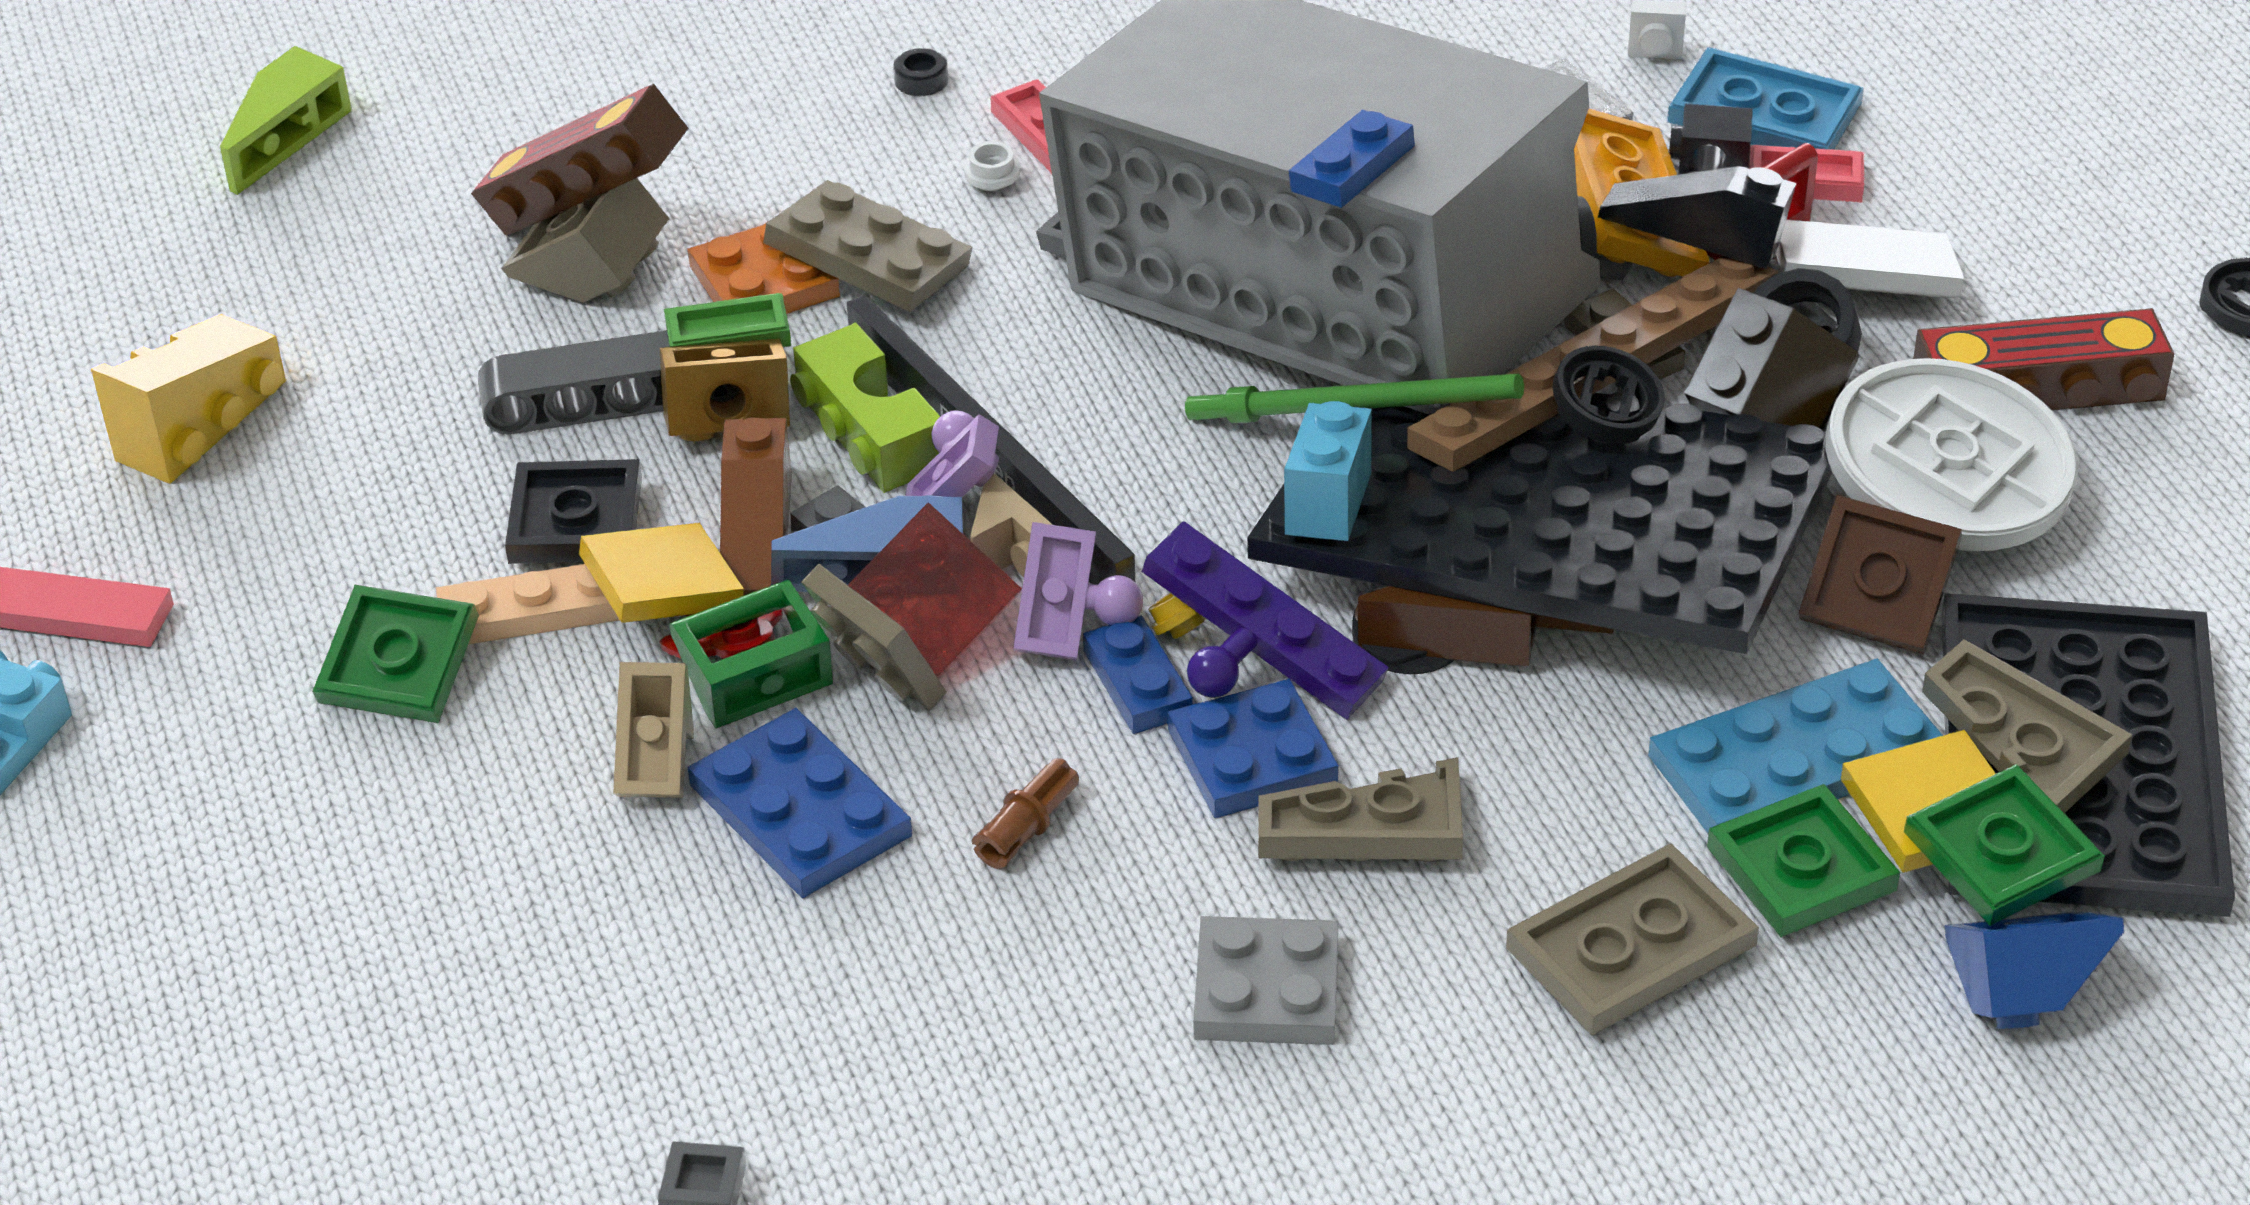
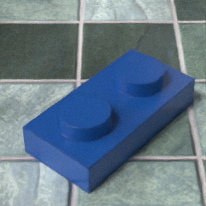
(1351, 158)
(1136, 673)

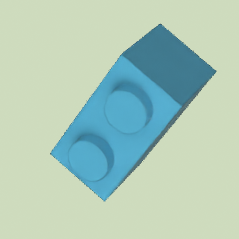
(1327, 471)

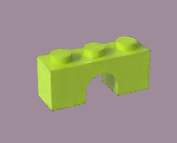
(847, 388)

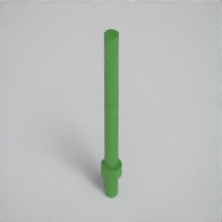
(1248, 403)

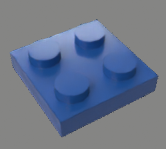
(1251, 746)

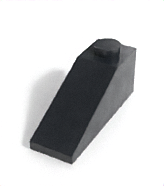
(1716, 210)

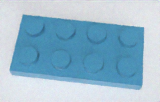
(1787, 742)

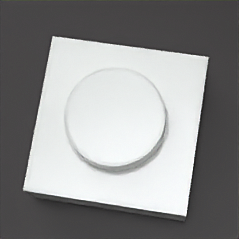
(1657, 29)

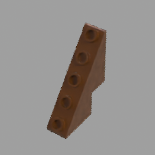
(1453, 626)

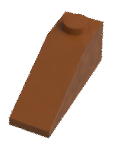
(754, 496)

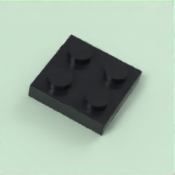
(567, 500)

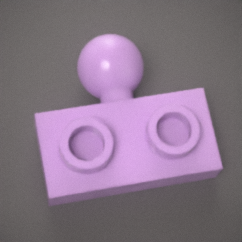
(964, 456)
(1059, 591)

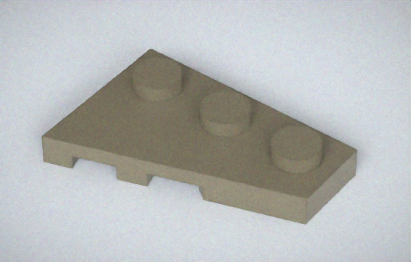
(2025, 723)

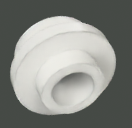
(991, 166)

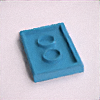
(1786, 102)

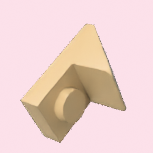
(1004, 525)
(652, 729)

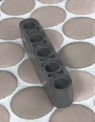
(576, 384)

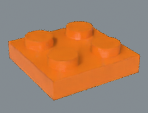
(747, 267)

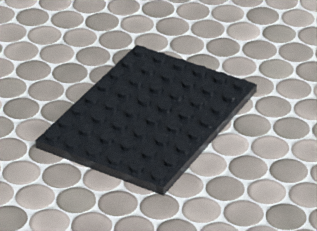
(1630, 537)

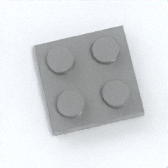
(1266, 980)

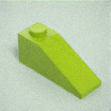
(281, 113)

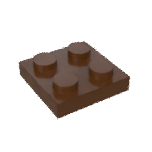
(1880, 574)

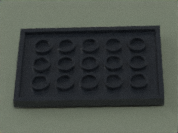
(2152, 675)

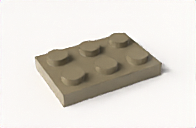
(868, 245)
(1631, 938)

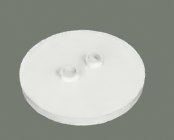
(1953, 450)

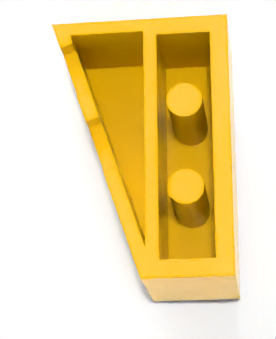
(186, 395)

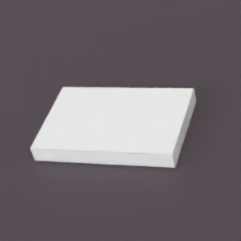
(1873, 258)

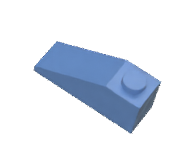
(852, 540)

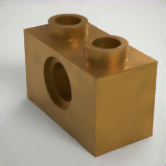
(694, 372)

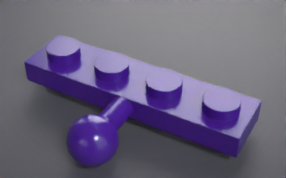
(1258, 621)

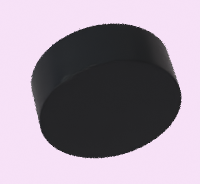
(920, 72)

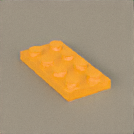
(1626, 151)

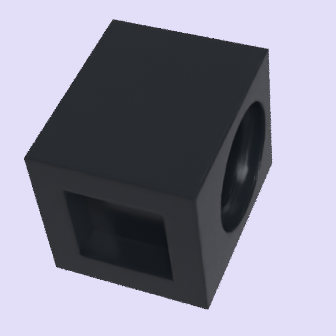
(1711, 138)

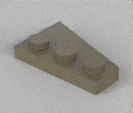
(1382, 820)

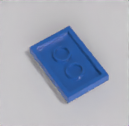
(799, 802)

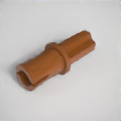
(1025, 814)

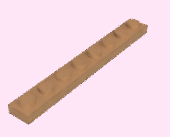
(1645, 329)

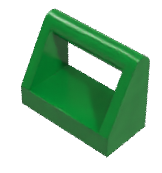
(760, 675)

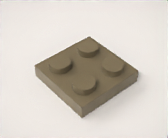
(872, 638)

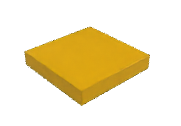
(659, 571)
(1908, 780)

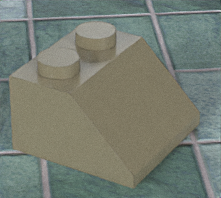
(590, 244)

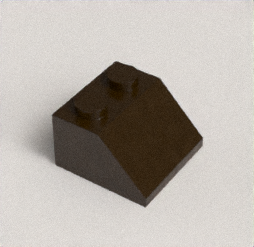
(1771, 365)

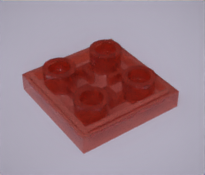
(936, 587)

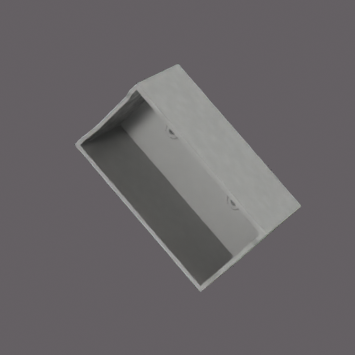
(1184, 210)

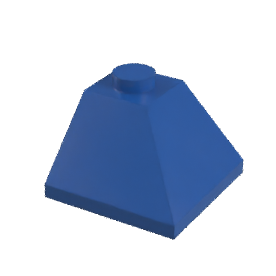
(2029, 962)

